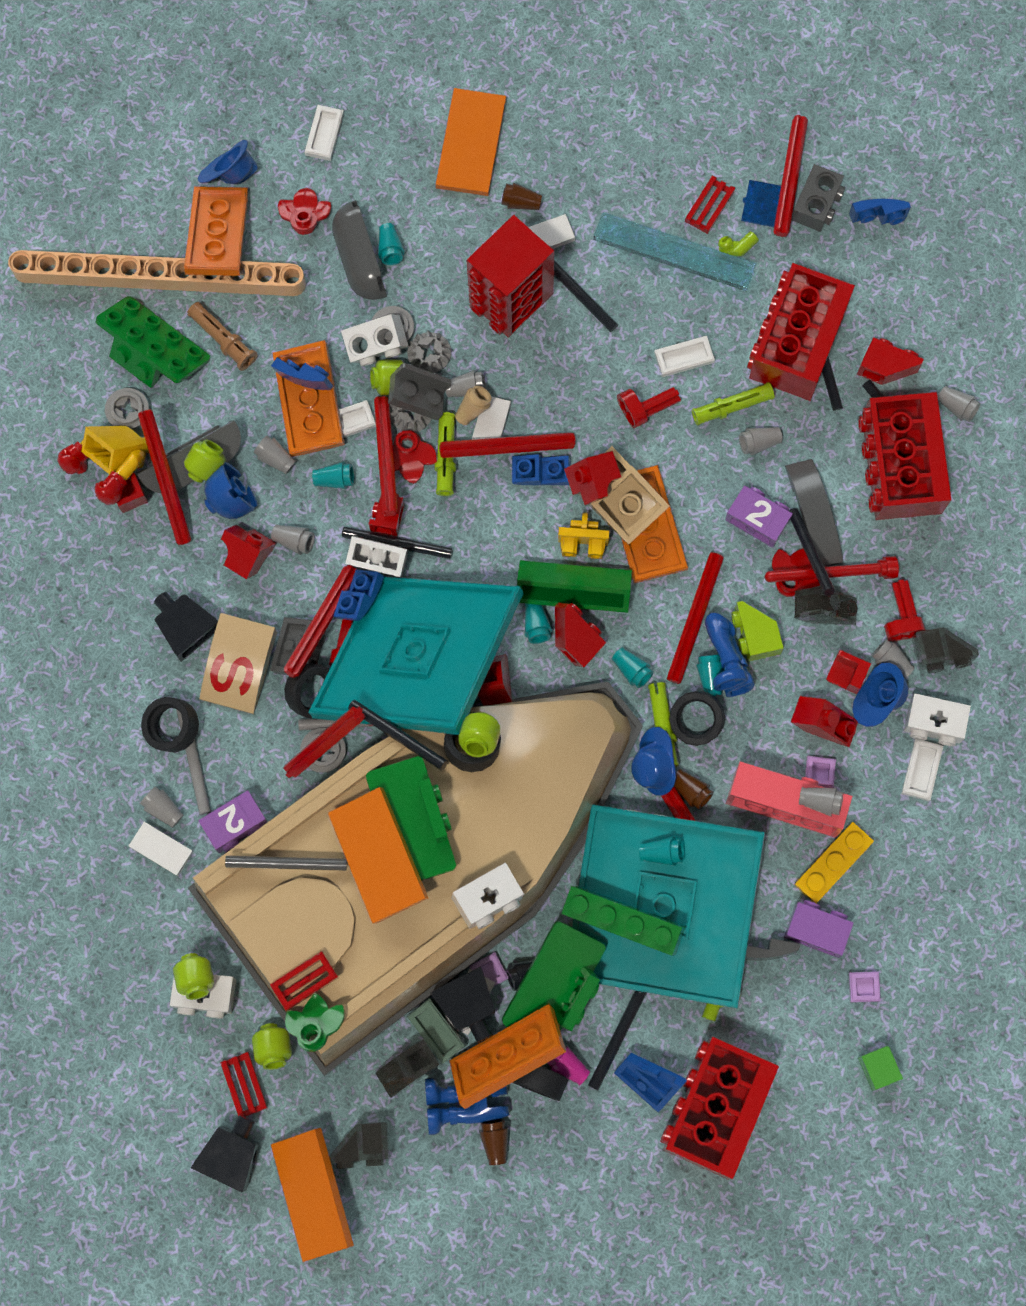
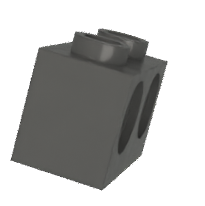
(817, 198)

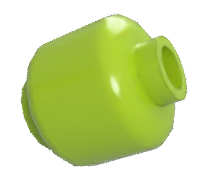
(381, 374)
(204, 460)
(479, 734)
(193, 976)
(271, 1046)

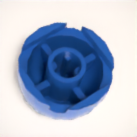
(228, 494)

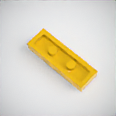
(834, 863)

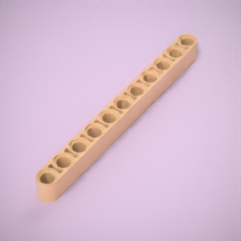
(145, 267)

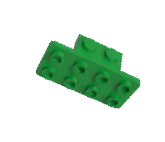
(148, 344)
(417, 814)
(559, 977)

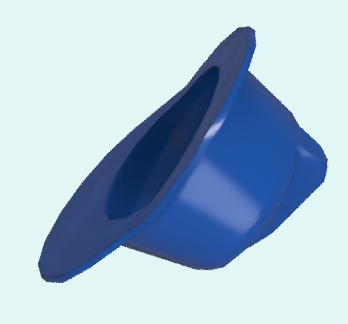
(231, 167)
(880, 694)
(654, 762)

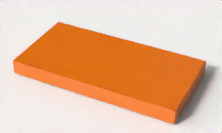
(470, 142)
(216, 231)
(309, 414)
(658, 547)
(378, 855)
(507, 1056)
(312, 1195)

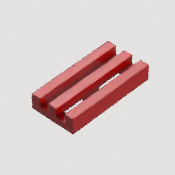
(721, 186)
(310, 991)
(232, 1088)

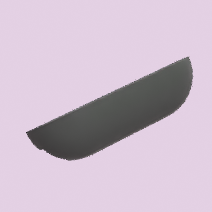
(357, 252)
(226, 436)

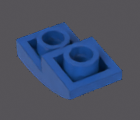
(887, 210)
(305, 376)
(539, 470)
(361, 595)

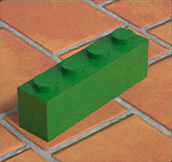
(582, 585)
(623, 920)

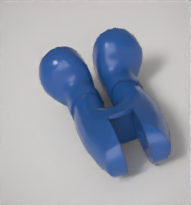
(736, 677)
(472, 1115)

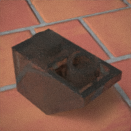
(816, 608)
(942, 648)
(407, 1068)
(363, 1143)

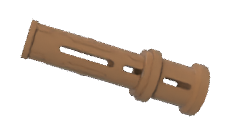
(230, 343)

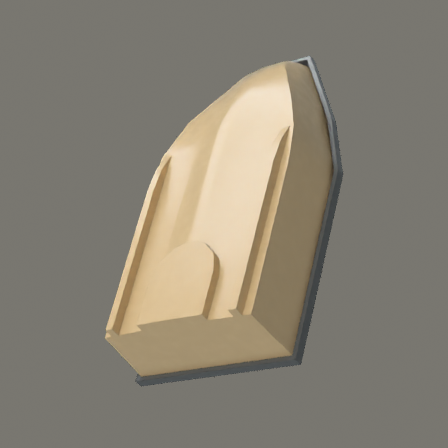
(523, 811)

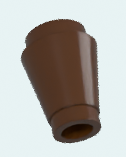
(519, 197)
(692, 789)
(494, 1139)

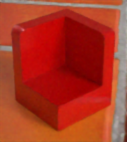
(132, 496)
(848, 672)

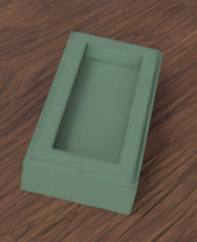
(437, 1030)

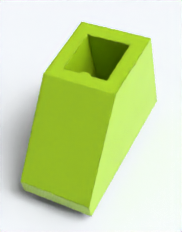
(758, 632)

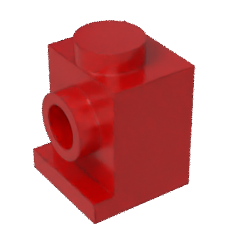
(386, 525)

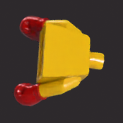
(113, 449)

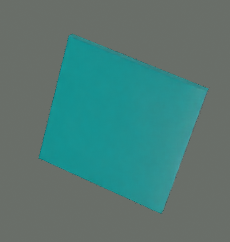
(419, 653)
(705, 893)

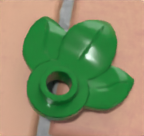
(314, 1019)

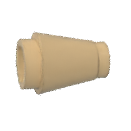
(473, 404)

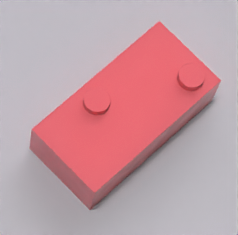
(778, 798)

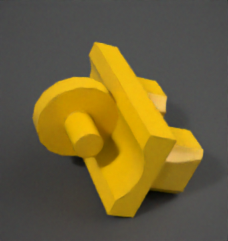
(583, 533)

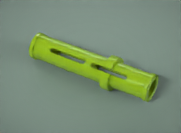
(722, 407)
(445, 483)
(661, 712)

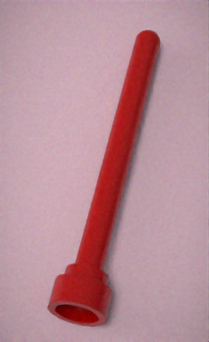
(886, 568)

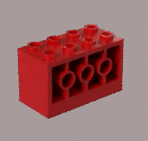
(510, 276)
(799, 331)
(905, 456)
(739, 1105)

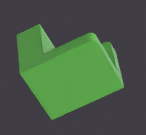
(880, 1068)

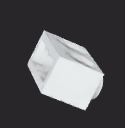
(374, 333)

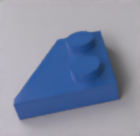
(649, 1080)

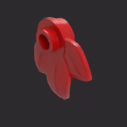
(304, 207)
(412, 460)
(797, 560)

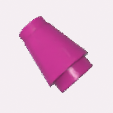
(570, 1067)

